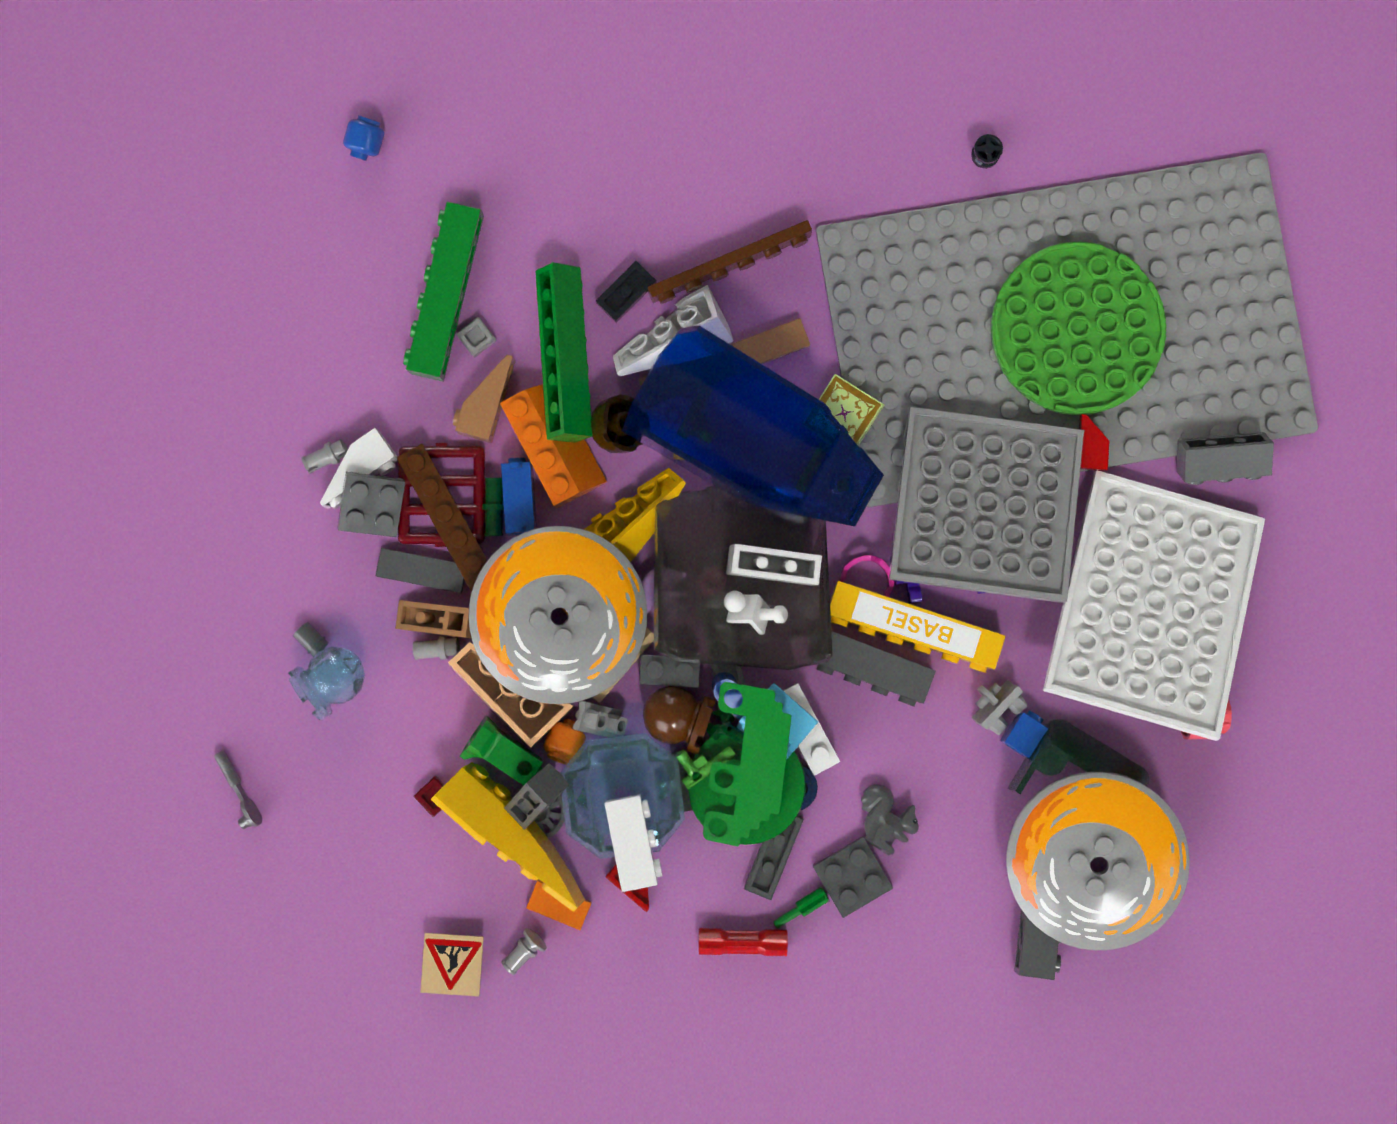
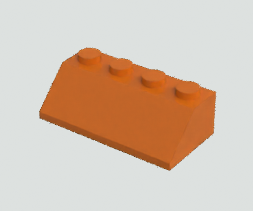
(563, 467)

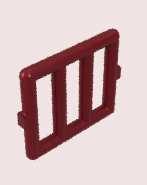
(476, 480)

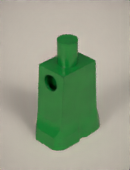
(502, 751)

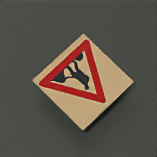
(452, 964)

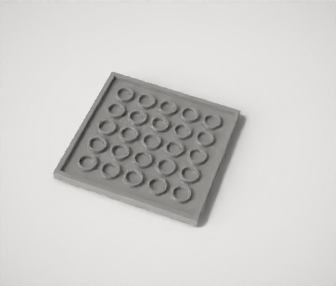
(987, 505)

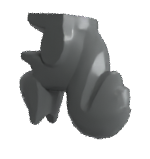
(882, 825)

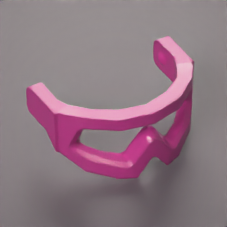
(879, 561)

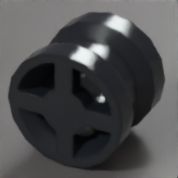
(989, 145)

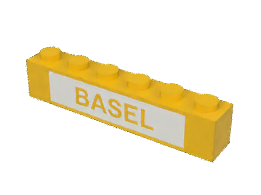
(915, 625)

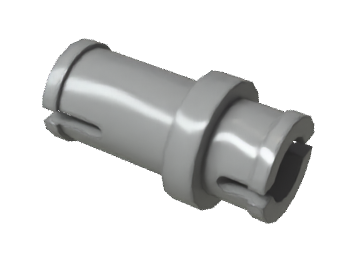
(329, 454)
(436, 648)

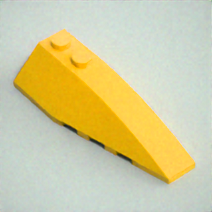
(633, 519)
(478, 808)

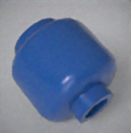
(363, 137)

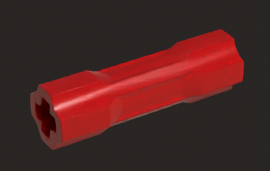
(765, 942)

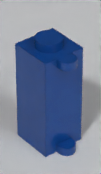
(518, 496)

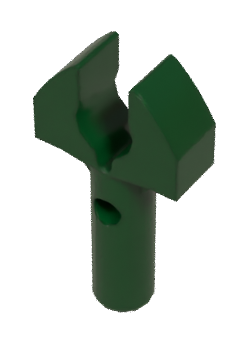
(726, 728)

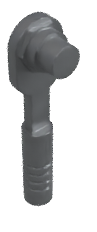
(251, 814)

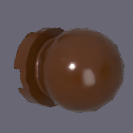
(676, 716)

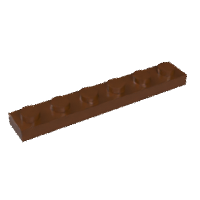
(741, 258)
(444, 512)

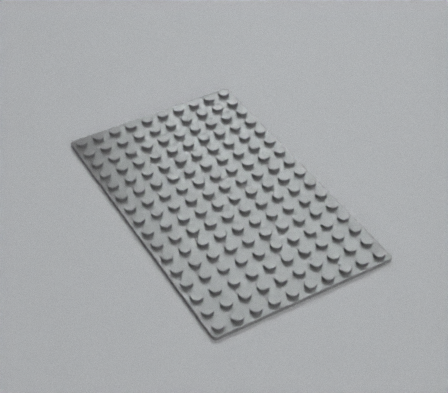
(921, 287)

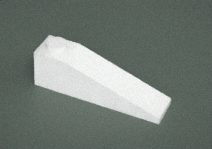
(693, 310)

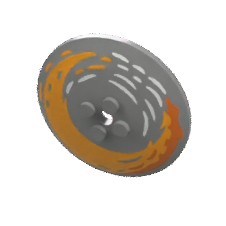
(515, 604)
(1089, 819)

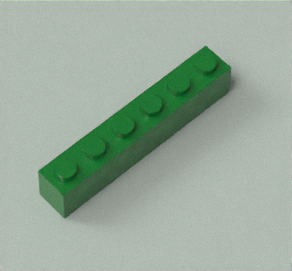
(444, 291)
(563, 353)

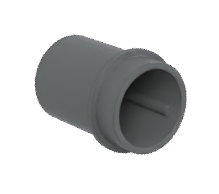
(310, 639)

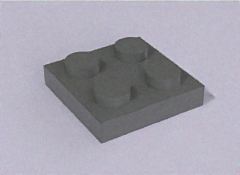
(371, 504)
(852, 877)

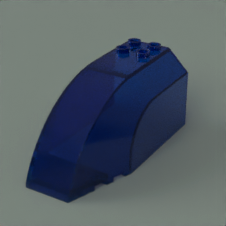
(750, 431)

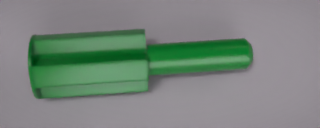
(804, 906)

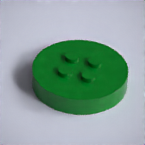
(706, 800)

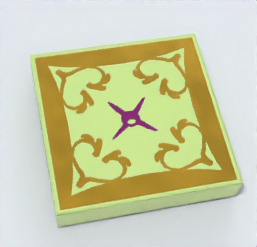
(851, 407)

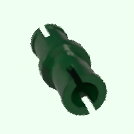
(493, 507)

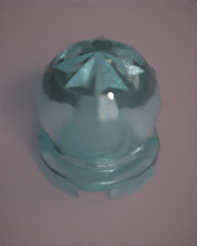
(331, 678)

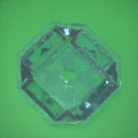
(614, 763)

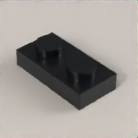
(625, 291)

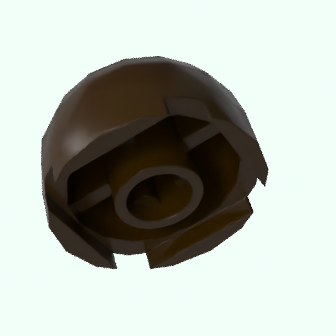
(608, 422)

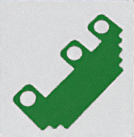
(762, 764)

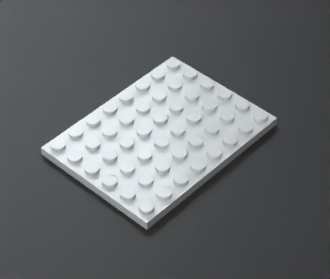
(1155, 605)

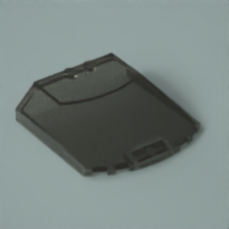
(692, 583)

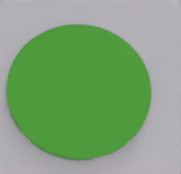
(1078, 328)

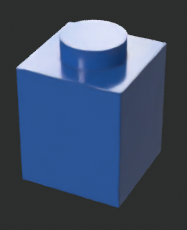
(1024, 733)

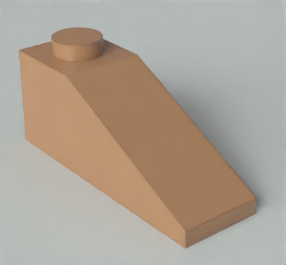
(482, 408)
(433, 619)

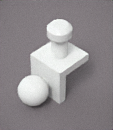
(752, 610)

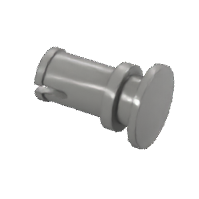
(526, 948)

